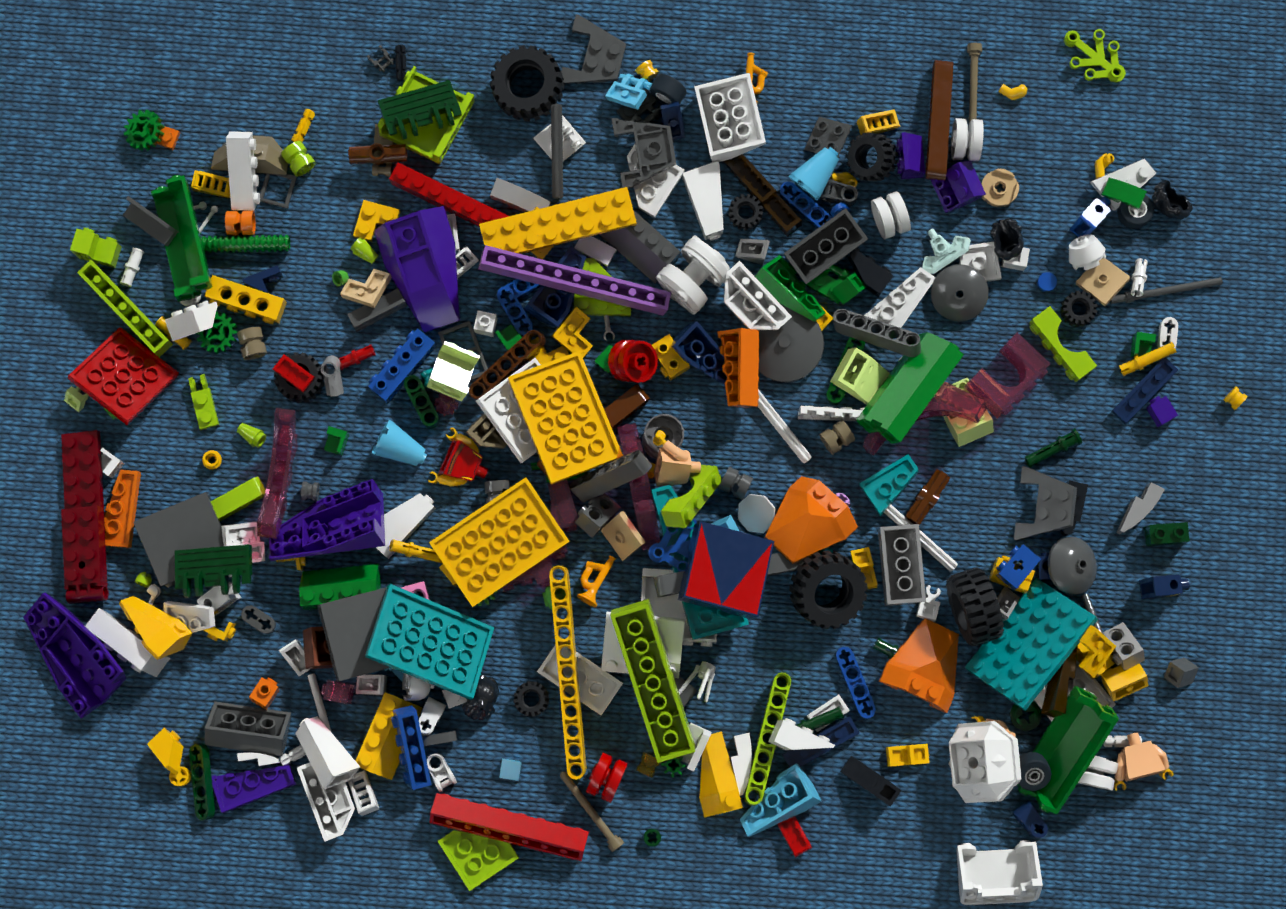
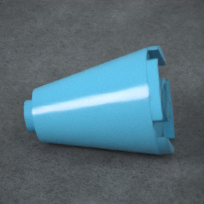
(816, 172)
(398, 446)

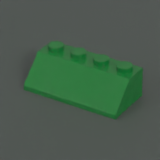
(337, 583)

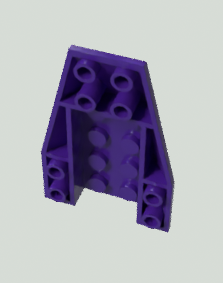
(423, 265)
(73, 655)

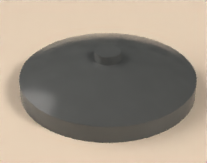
(791, 350)

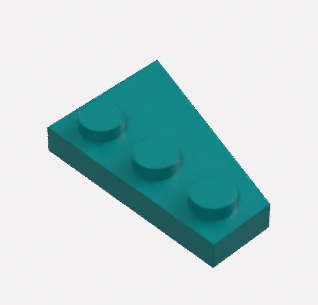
(889, 483)

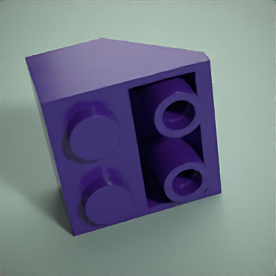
(910, 156)
(959, 187)

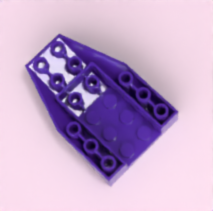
(334, 525)

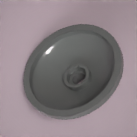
(952, 280)
(1065, 566)

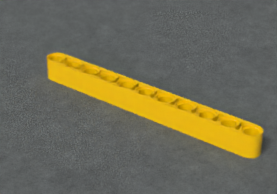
(564, 681)

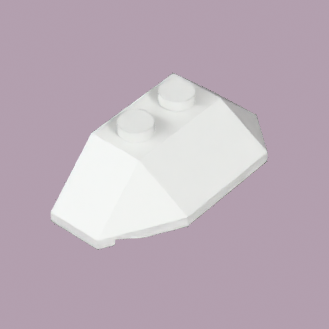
(752, 301)
(330, 806)

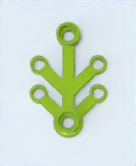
(1097, 57)

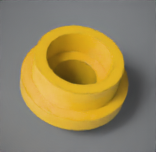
(208, 455)

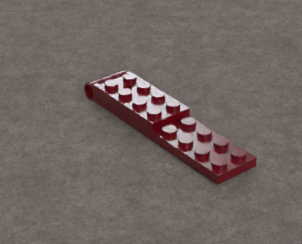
(83, 518)

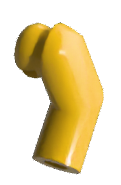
(1014, 93)
(1101, 163)
(845, 178)

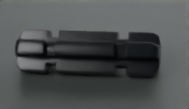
(400, 51)

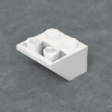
(192, 320)

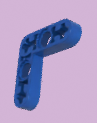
(515, 294)

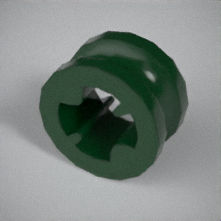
(646, 838)

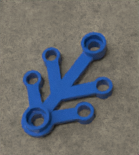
(681, 546)

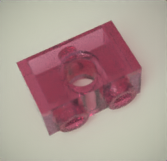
(338, 692)

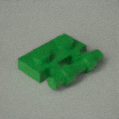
(824, 284)

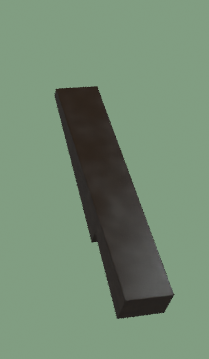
(765, 193)
(1057, 688)

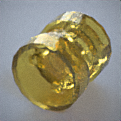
(647, 765)

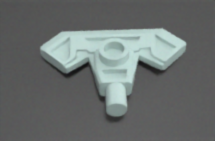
(944, 252)

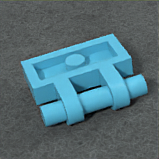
(625, 94)

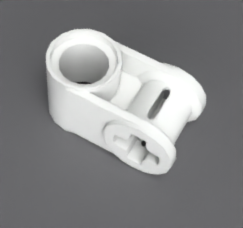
(431, 714)
(441, 773)

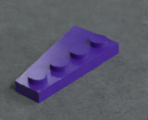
(246, 787)

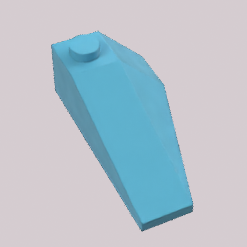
(786, 798)

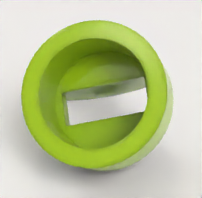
(143, 579)

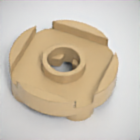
(1008, 182)

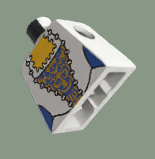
(216, 599)

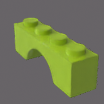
(1075, 363)
(681, 510)

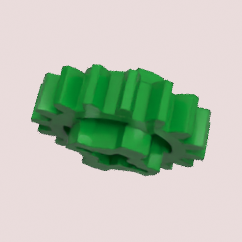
(144, 130)
(222, 327)

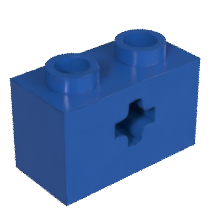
(1027, 561)

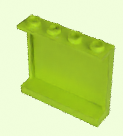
(431, 140)

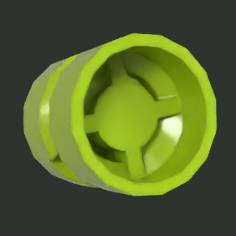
(296, 156)

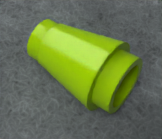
(364, 250)
(252, 435)

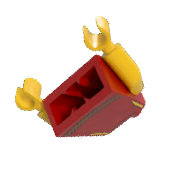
(460, 462)

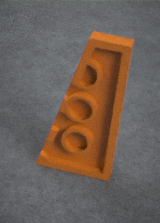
(122, 510)

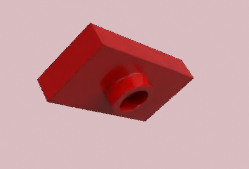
(293, 373)
(794, 836)

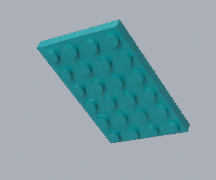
(429, 642)
(1033, 645)

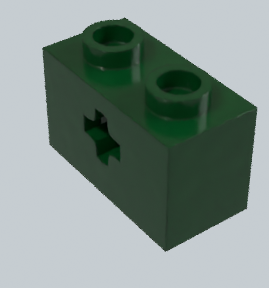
(1166, 534)

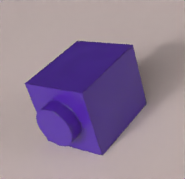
(1161, 410)

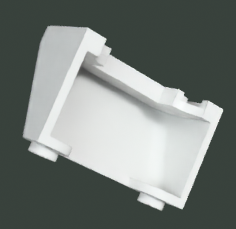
(999, 874)

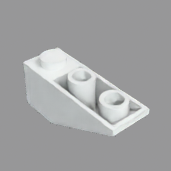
(791, 737)

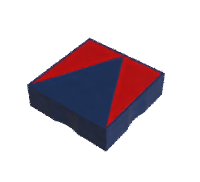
(726, 570)

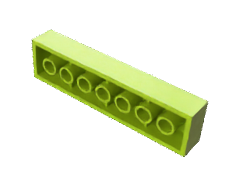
(653, 680)

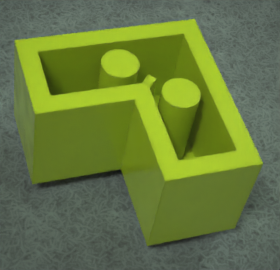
(89, 246)

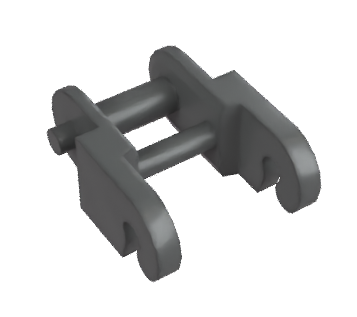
(376, 63)

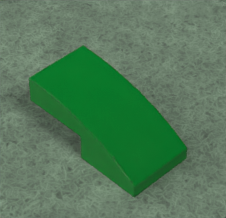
(1123, 192)

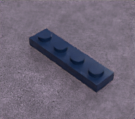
(1144, 390)
(837, 734)

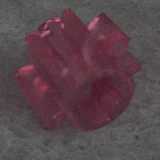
(445, 404)

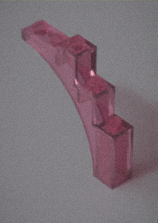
(947, 402)
(280, 473)
(640, 489)
(565, 515)

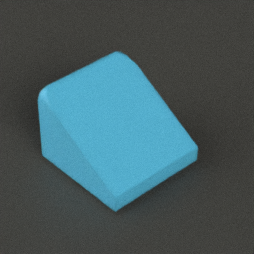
(510, 769)

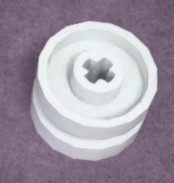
(967, 139)
(890, 215)
(1094, 773)

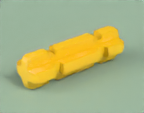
(303, 125)

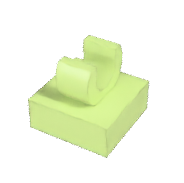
(75, 398)

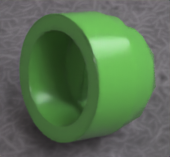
(340, 277)

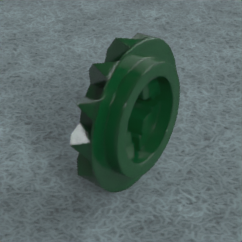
(1022, 724)

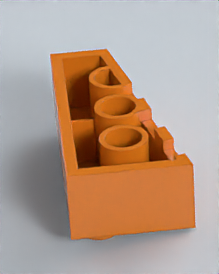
(741, 366)

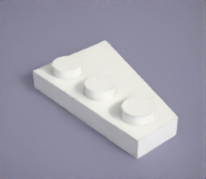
(1134, 174)
(193, 616)

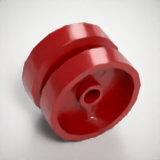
(633, 361)
(606, 777)

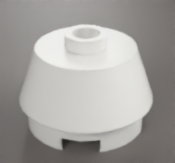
(1086, 252)

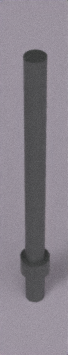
(1128, 298)

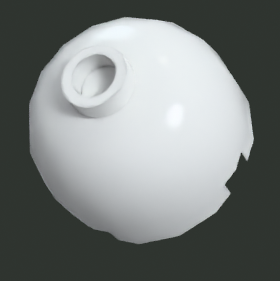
(415, 688)

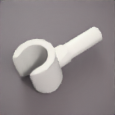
(154, 591)

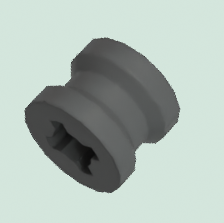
(310, 491)

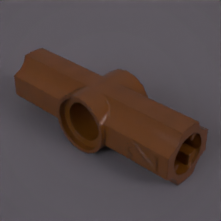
(390, 153)
(927, 497)

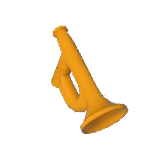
(752, 68)
(589, 596)

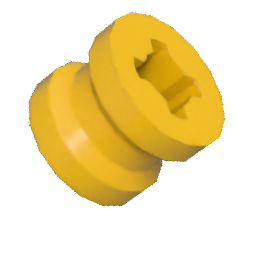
(647, 71)
(1235, 398)
(175, 779)

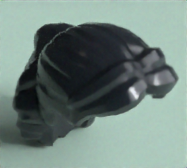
(1170, 202)
(1007, 239)
(484, 699)

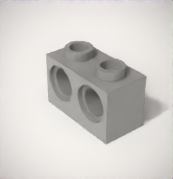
(1126, 645)

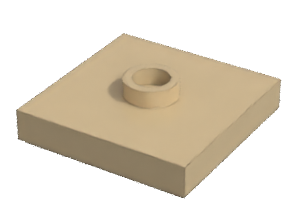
(1103, 281)
(622, 536)

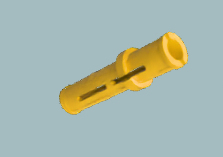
(1148, 358)
(410, 549)

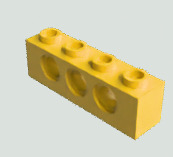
(275, 304)

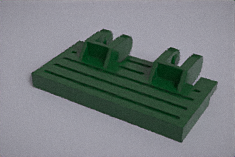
(419, 106)
(214, 566)

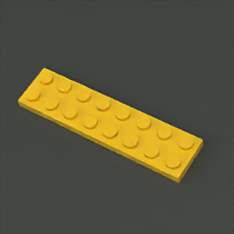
(561, 222)

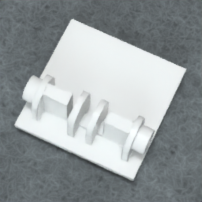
(571, 139)

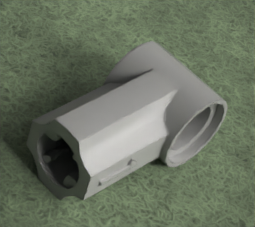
(332, 378)

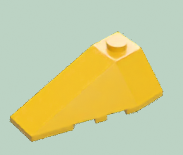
(160, 631)
(717, 780)

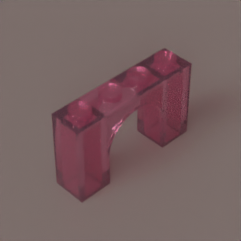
(1029, 365)

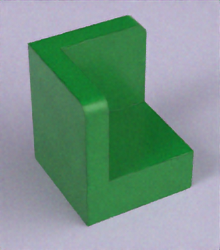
(849, 288)
(508, 337)
(1142, 343)
(602, 359)
(336, 440)

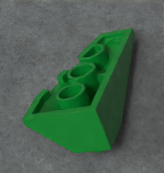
(784, 286)

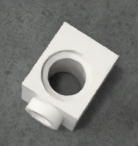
(485, 323)

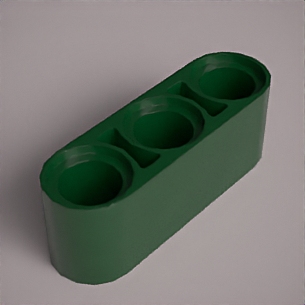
(415, 395)

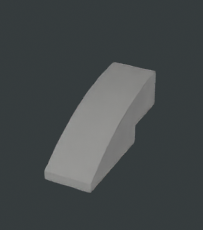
(517, 197)
(1140, 507)

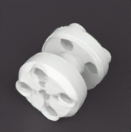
(703, 265)

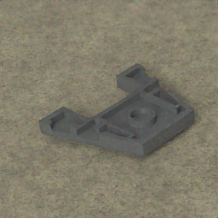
(602, 55)
(653, 148)
(1054, 505)

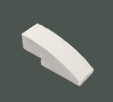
(742, 763)

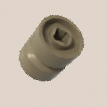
(251, 342)
(837, 437)

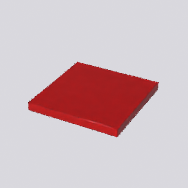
(123, 376)

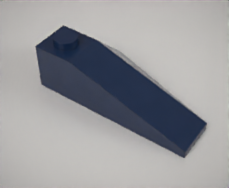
(552, 304)
(700, 351)

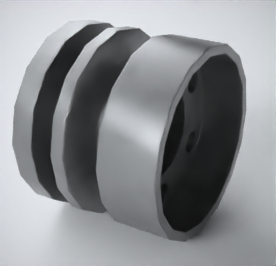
(669, 425)

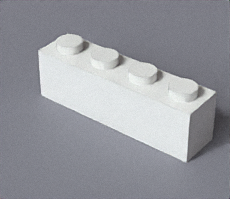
(242, 171)

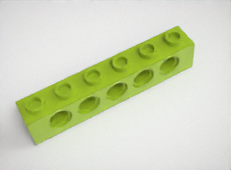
(125, 308)

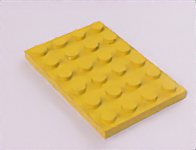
(565, 417)
(499, 542)

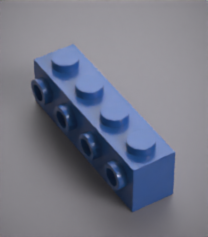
(403, 364)
(412, 747)

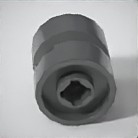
(735, 483)
(495, 488)

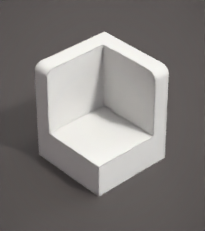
(1019, 262)
(110, 463)

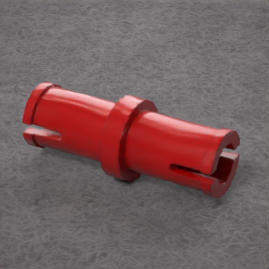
(356, 357)

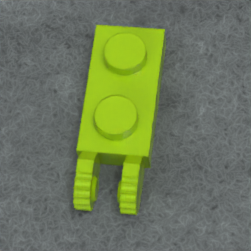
(203, 404)

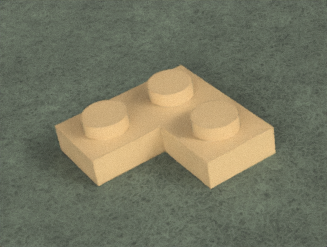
(368, 292)

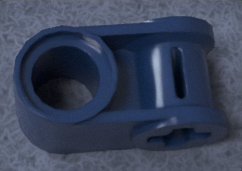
(1028, 817)

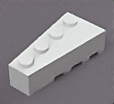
(125, 642)

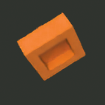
(169, 138)

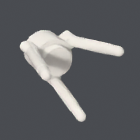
(706, 673)

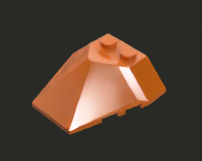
(809, 520)
(925, 665)

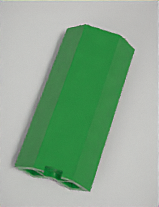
(186, 250)
(910, 388)
(1071, 746)

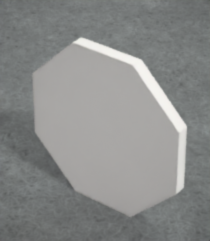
(756, 513)

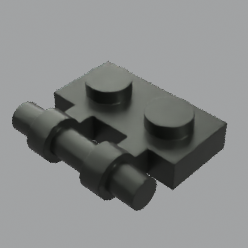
(628, 113)

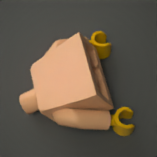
(672, 463)
(1140, 761)

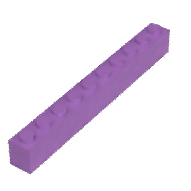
(574, 280)

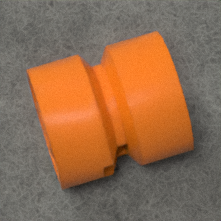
(240, 223)

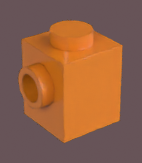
(264, 692)

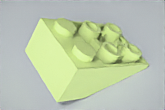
(859, 375)
(964, 430)

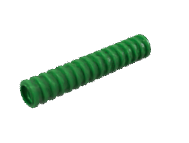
(246, 243)

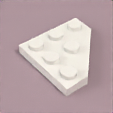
(656, 190)

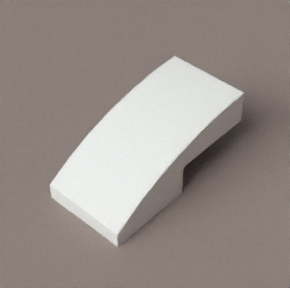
(263, 759)

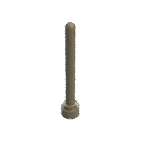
(974, 51)
(613, 841)

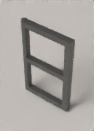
(290, 191)
(477, 348)

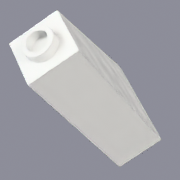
(705, 195)
(405, 520)
(326, 754)

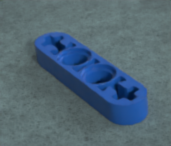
(806, 212)
(858, 681)

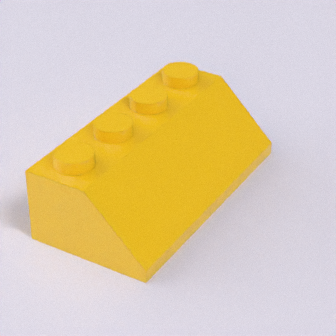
(379, 750)

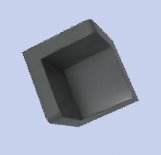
(1181, 672)

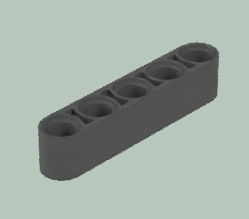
(877, 332)
(610, 476)

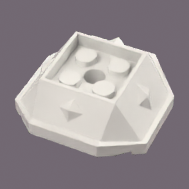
(984, 762)

